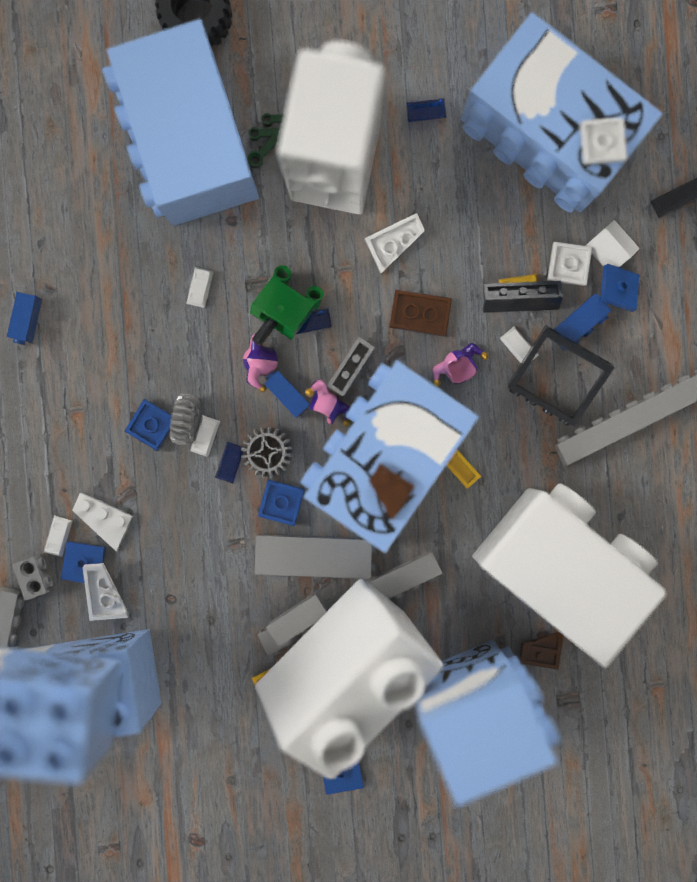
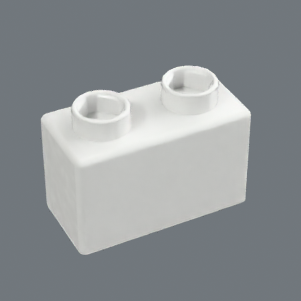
(332, 127)
(570, 573)
(346, 680)

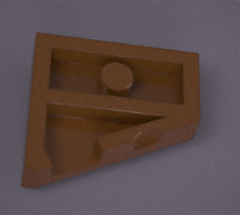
(390, 489)
(543, 651)

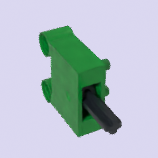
(282, 306)

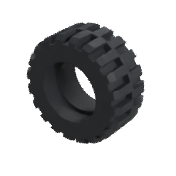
(214, 24)

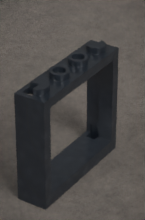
(577, 349)

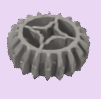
(184, 419)
(265, 443)

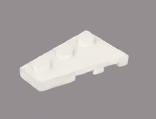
(393, 240)
(104, 519)
(101, 594)

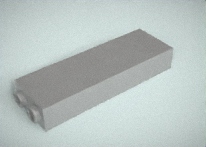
(314, 556)

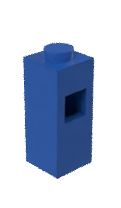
(24, 318)
(286, 393)

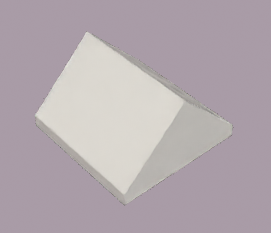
(613, 246)

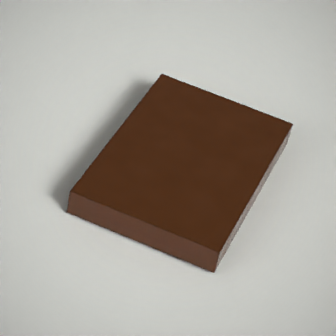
(420, 313)

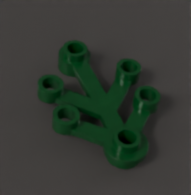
(274, 133)

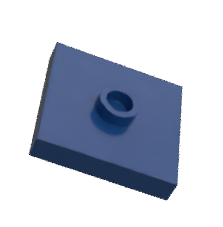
(619, 287)
(150, 425)
(281, 502)
(77, 556)
(346, 780)

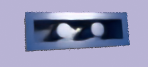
(583, 319)

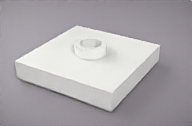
(603, 141)
(569, 263)

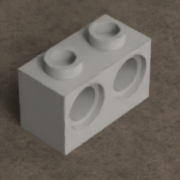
(27, 578)

